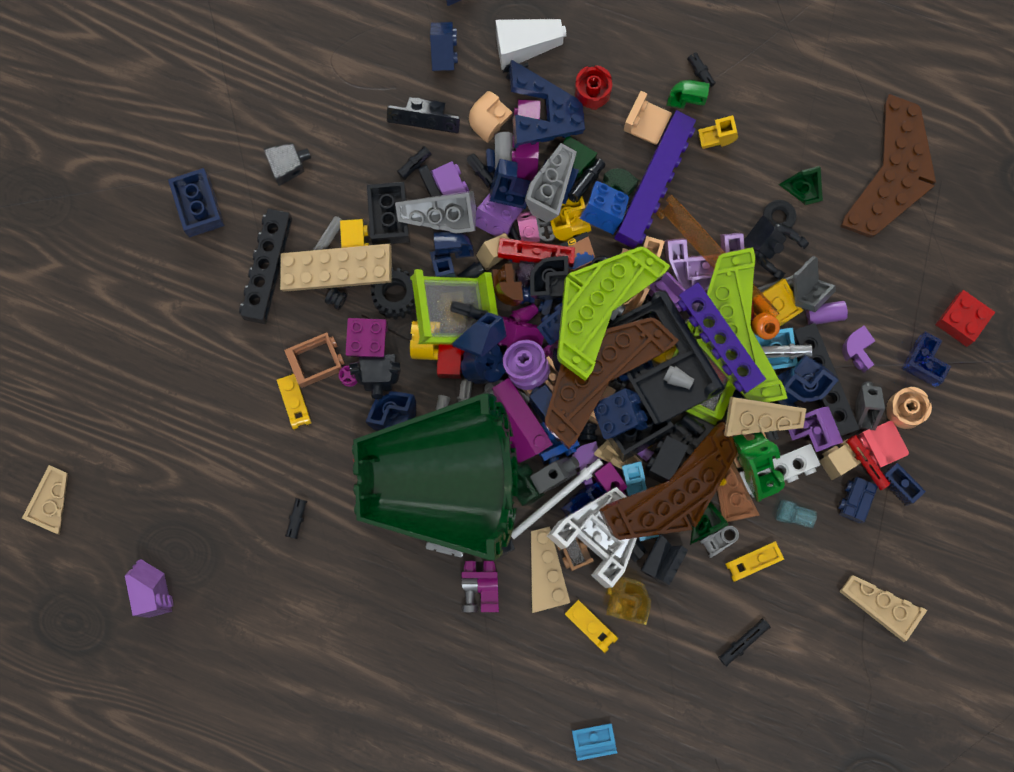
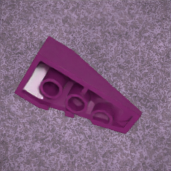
(528, 433)

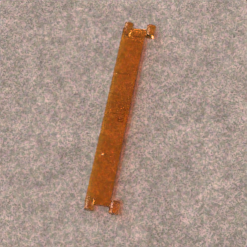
(707, 246)

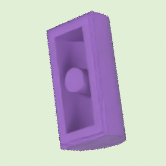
(828, 313)

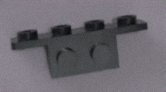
(424, 115)

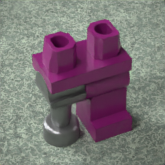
(483, 583)

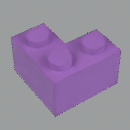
(821, 429)

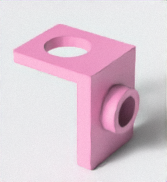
(528, 227)

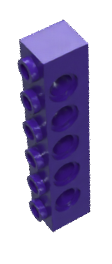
(697, 294)

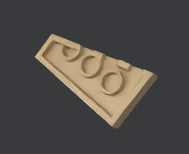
(754, 416)
(547, 577)
(890, 611)

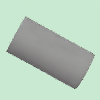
(503, 146)

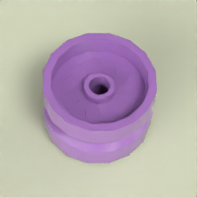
(526, 364)

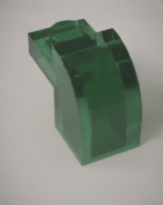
(621, 180)

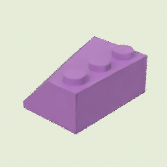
(147, 591)

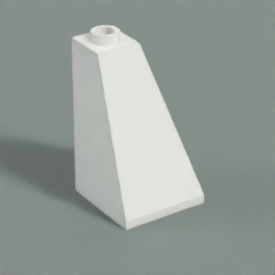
(527, 38)

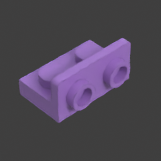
(669, 284)

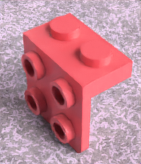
(884, 444)

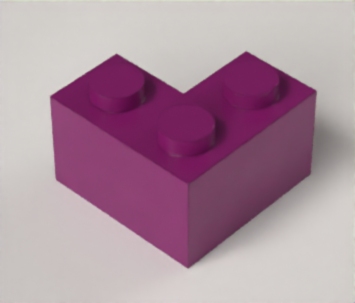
(520, 331)

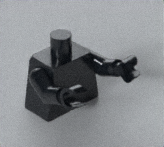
(768, 240)
(376, 373)

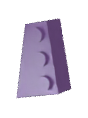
(448, 179)

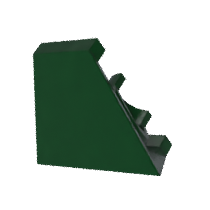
(805, 185)
(709, 523)

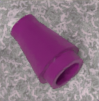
(525, 314)

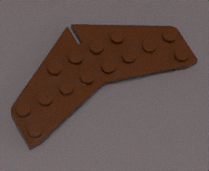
(897, 183)
(620, 352)
(688, 493)

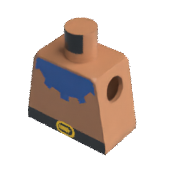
(583, 251)

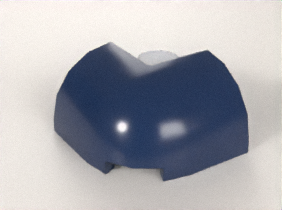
(457, 243)
(809, 380)
(391, 410)

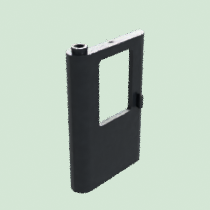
(663, 399)

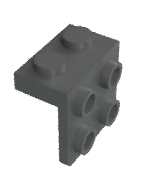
(808, 290)

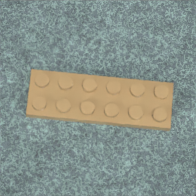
(336, 267)

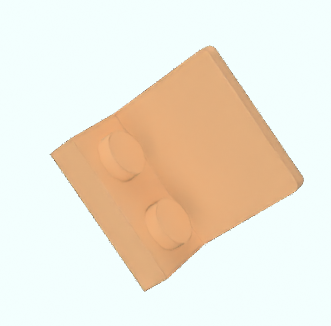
(647, 120)

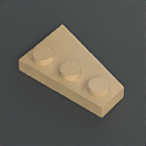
(48, 501)

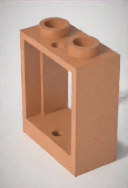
(308, 345)

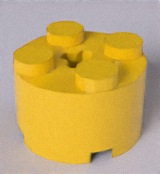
(421, 351)

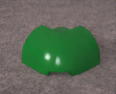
(688, 92)

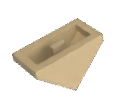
(489, 252)

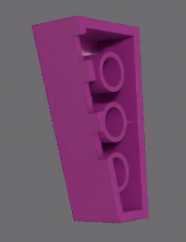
(527, 154)

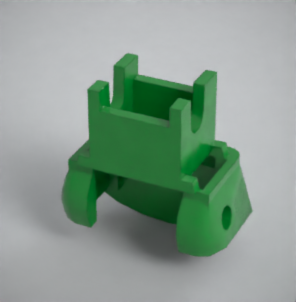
(755, 457)

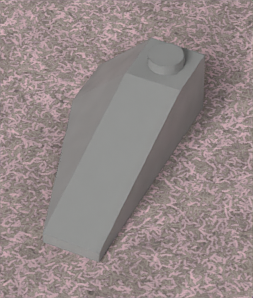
(550, 184)
(444, 212)

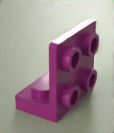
(366, 337)

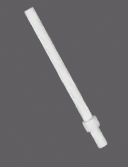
(585, 474)

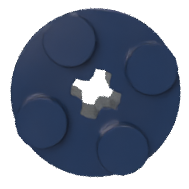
(483, 369)

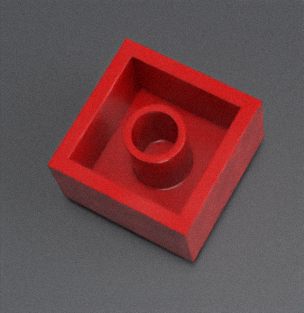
(965, 318)

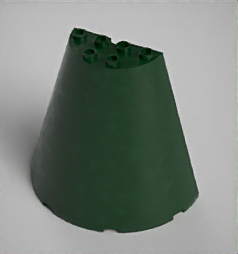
(442, 477)

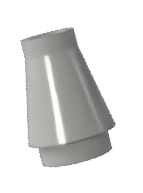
(677, 377)

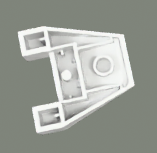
(592, 530)

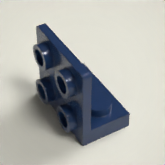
(551, 325)

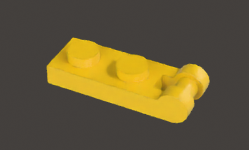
(293, 401)
(755, 561)
(590, 626)

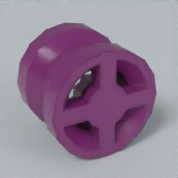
(344, 374)

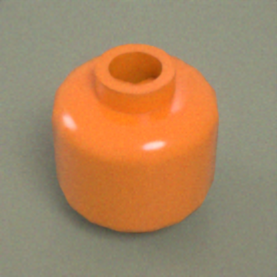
(765, 326)

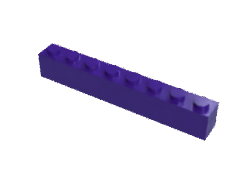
(655, 179)

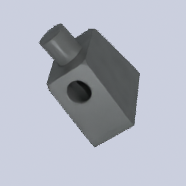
(869, 398)
(555, 474)

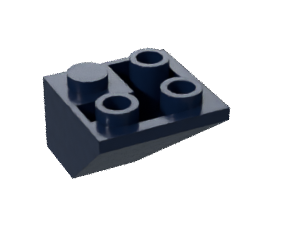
(482, 335)

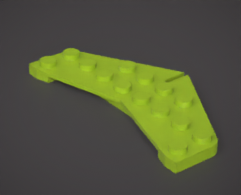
(732, 295)
(591, 298)

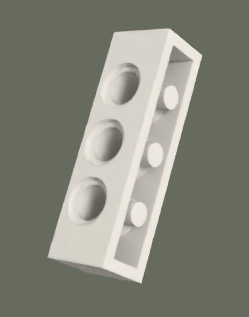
(804, 455)

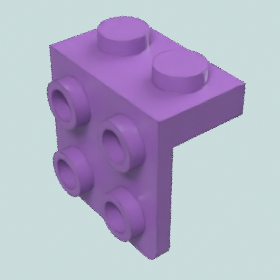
(496, 217)

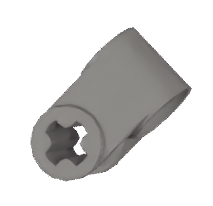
(718, 541)

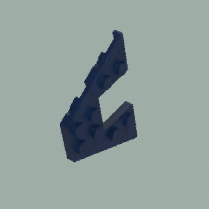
(563, 110)

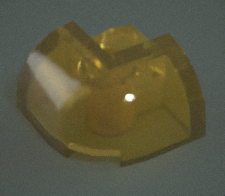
(629, 601)

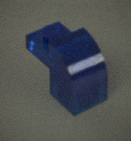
(583, 497)

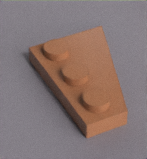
(735, 498)

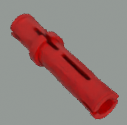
(881, 481)

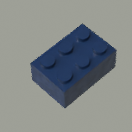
(196, 202)

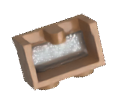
(576, 555)

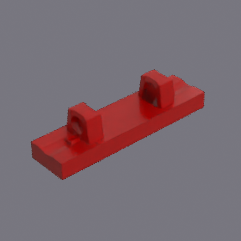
(532, 251)

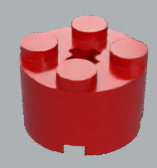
(593, 86)

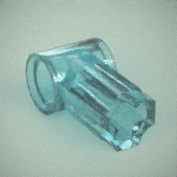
(791, 513)

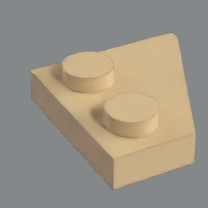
(608, 454)

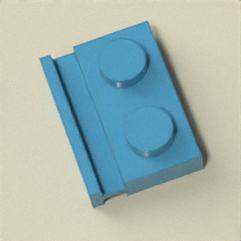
(594, 741)

